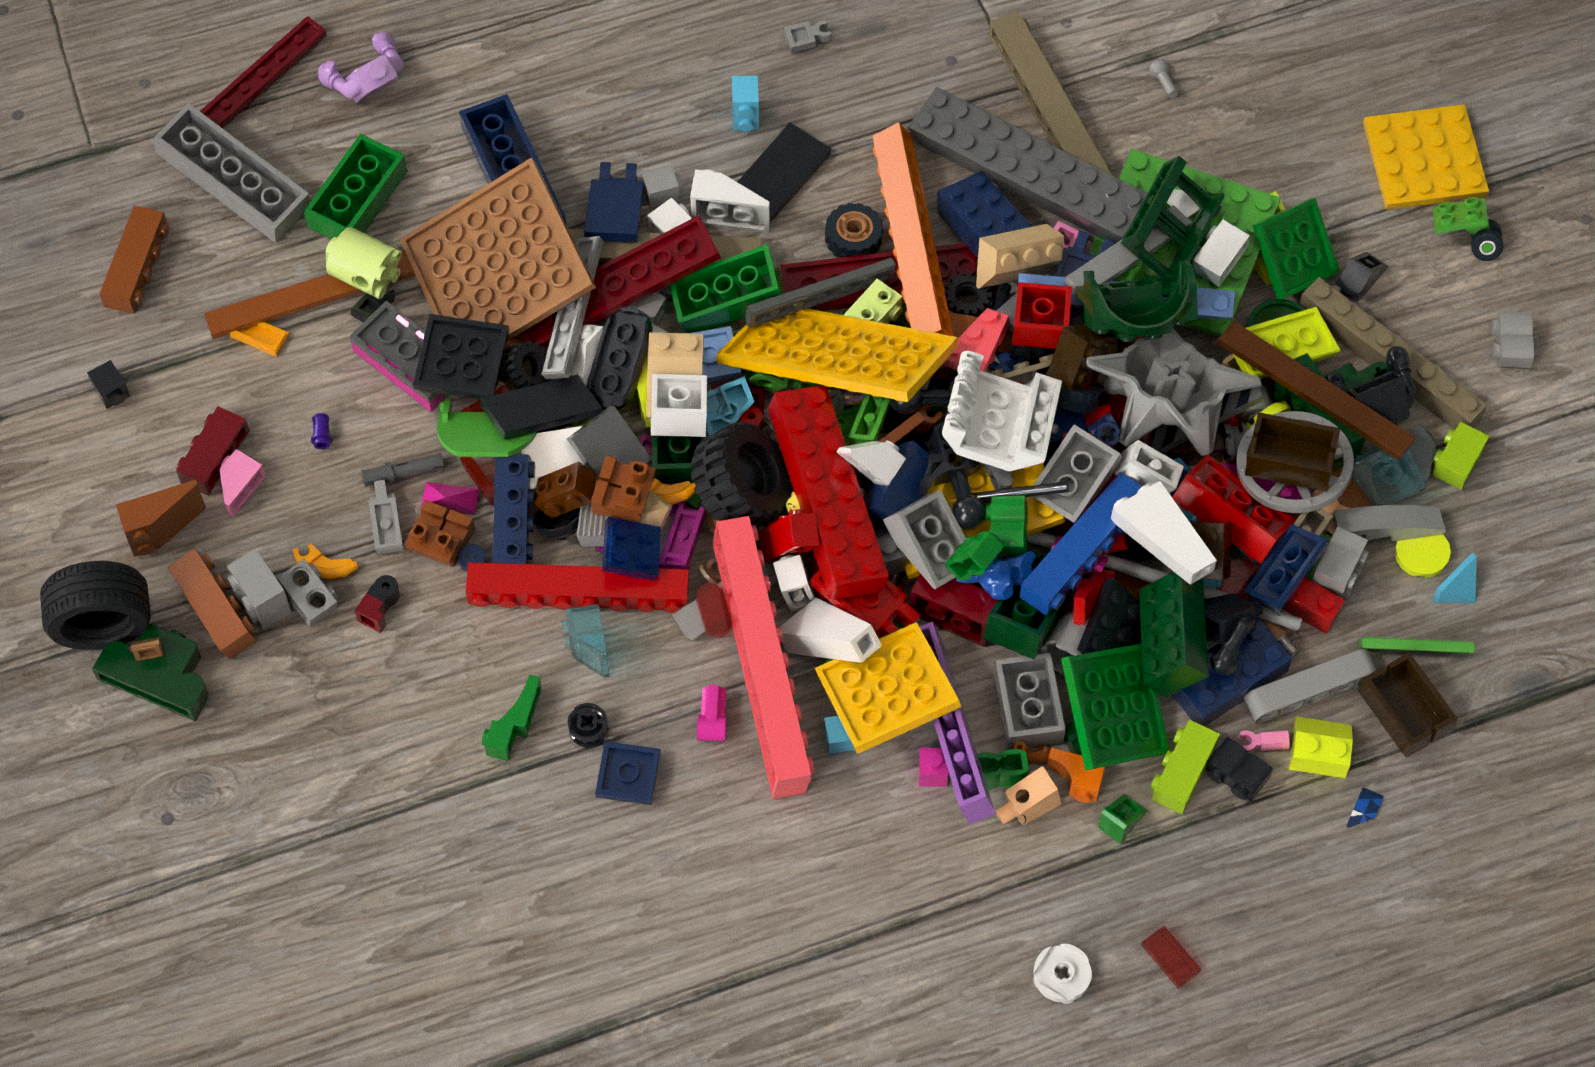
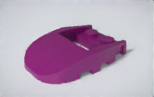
(681, 537)

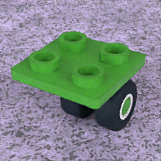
(1473, 217)

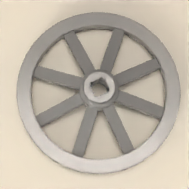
(1307, 502)

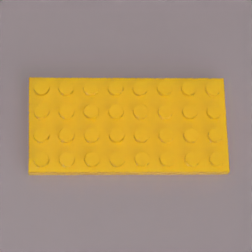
(841, 353)

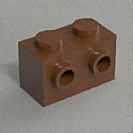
(565, 489)

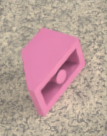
(239, 480)

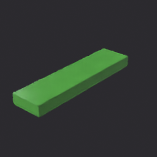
(1416, 645)

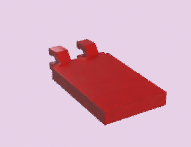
(875, 608)

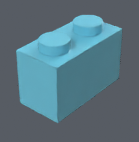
(745, 103)

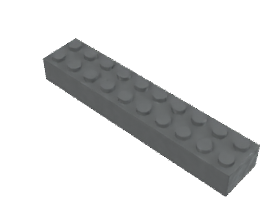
(1026, 165)

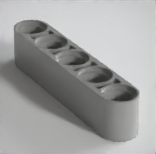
(1309, 686)

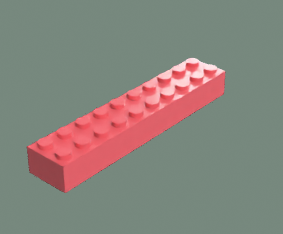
(762, 658)

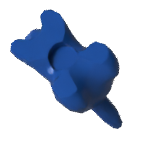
(1004, 574)

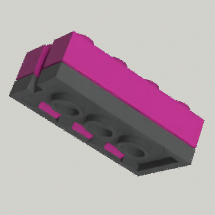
(393, 348)

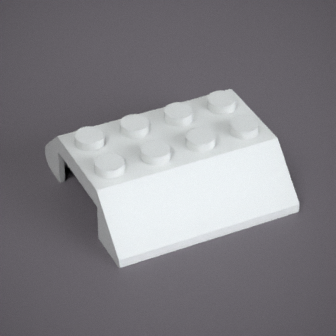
(1000, 418)

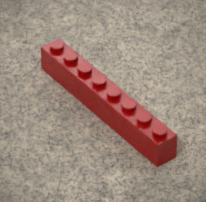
(573, 587)

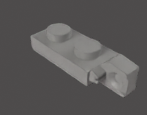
(385, 520)

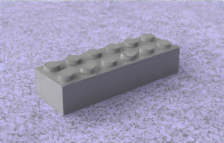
(231, 172)

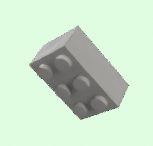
(1029, 700)

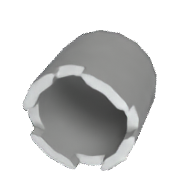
(1063, 641)

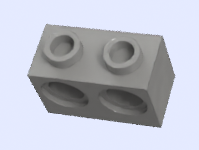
(302, 595)

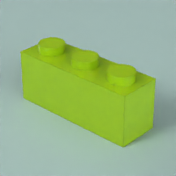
(1184, 766)

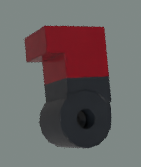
(377, 601)

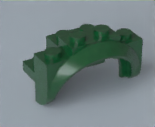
(1136, 306)

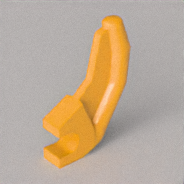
(673, 493)
(328, 568)

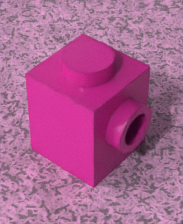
(932, 768)

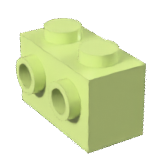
(877, 304)

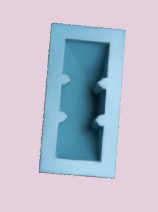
(1460, 585)

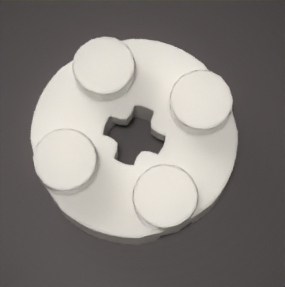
(1063, 989)

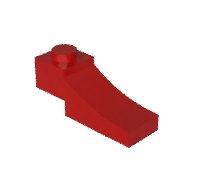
(1087, 595)

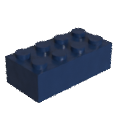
(977, 210)
(1260, 663)

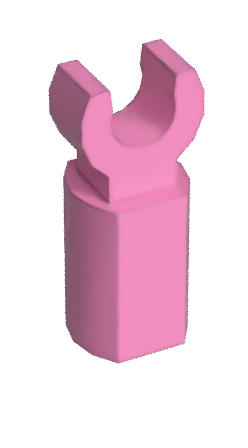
(1266, 740)

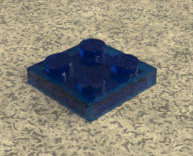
(631, 548)

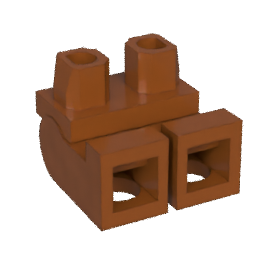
(622, 489)
(440, 533)

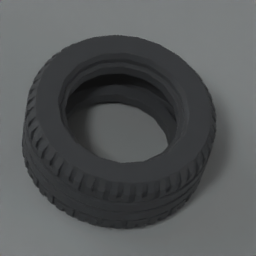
(95, 605)

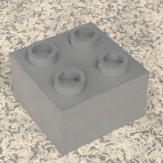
(1342, 563)
(258, 590)

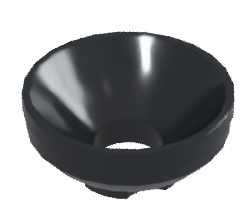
(551, 526)

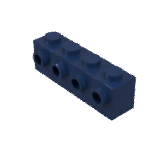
(512, 509)

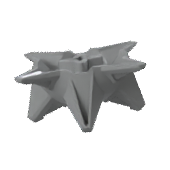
(1169, 386)

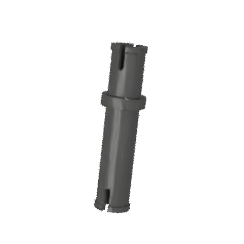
(404, 469)

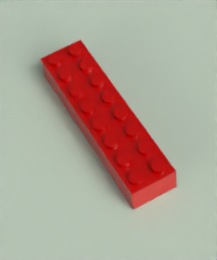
(828, 486)

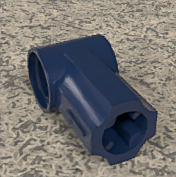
(1105, 429)

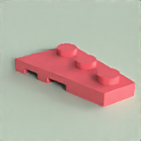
(982, 338)

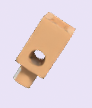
(1038, 794)

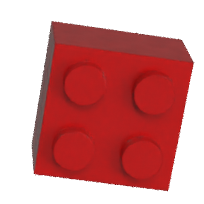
(1041, 314)

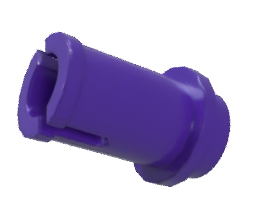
(321, 436)

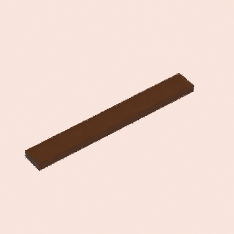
(1316, 390)

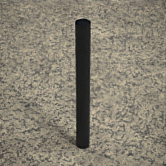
(1028, 491)

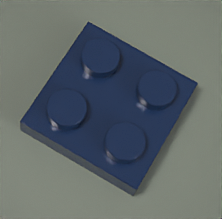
(628, 773)

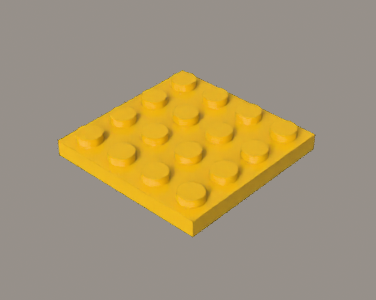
(1425, 157)
(889, 690)

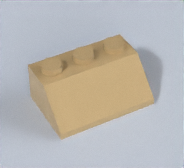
(1019, 251)

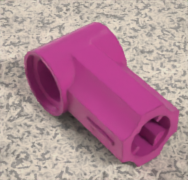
(712, 719)

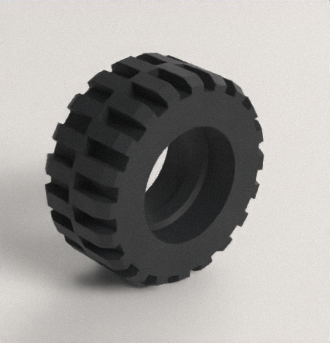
(741, 474)

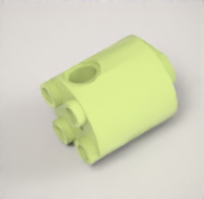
(363, 262)

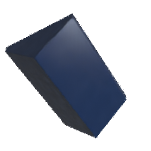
(904, 487)
(1286, 568)

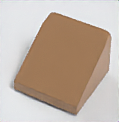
(147, 648)

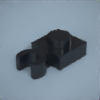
(369, 304)

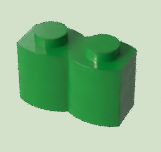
(1009, 522)
(974, 555)
(1004, 768)

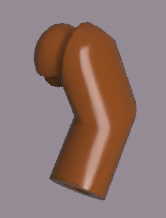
(1034, 757)

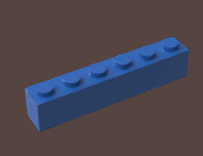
(1077, 549)

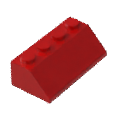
(1218, 495)

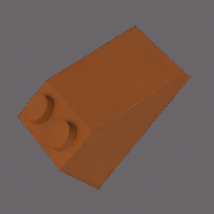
(159, 516)

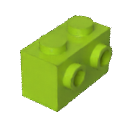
(1459, 455)

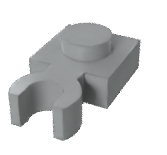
(804, 37)

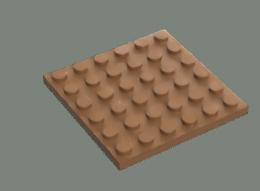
(500, 254)

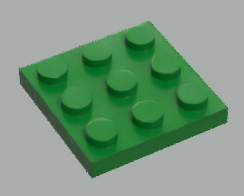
(1296, 248)

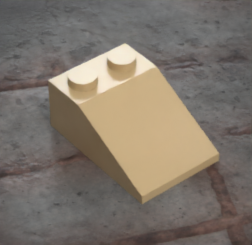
(673, 355)

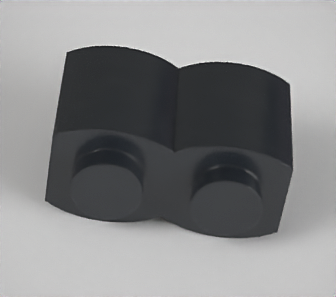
(1238, 769)

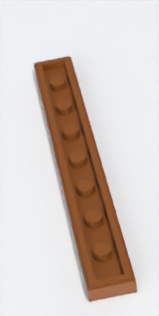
(286, 302)

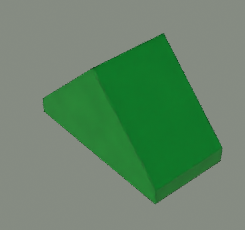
(1121, 817)

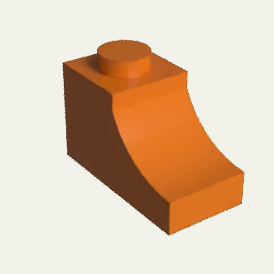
(1082, 784)

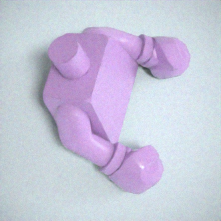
(369, 77)

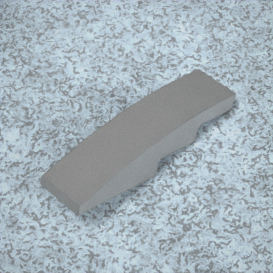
(1395, 521)

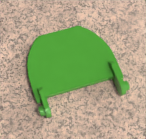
(475, 435)

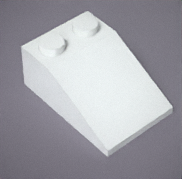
(728, 203)

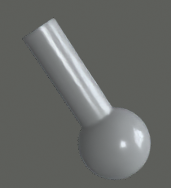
(1159, 70)

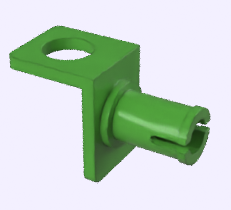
(777, 382)

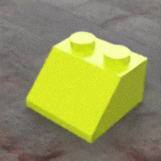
(1321, 747)

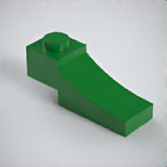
(516, 722)

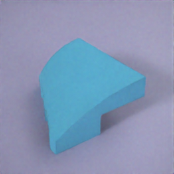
(727, 404)

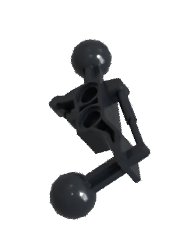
(967, 509)

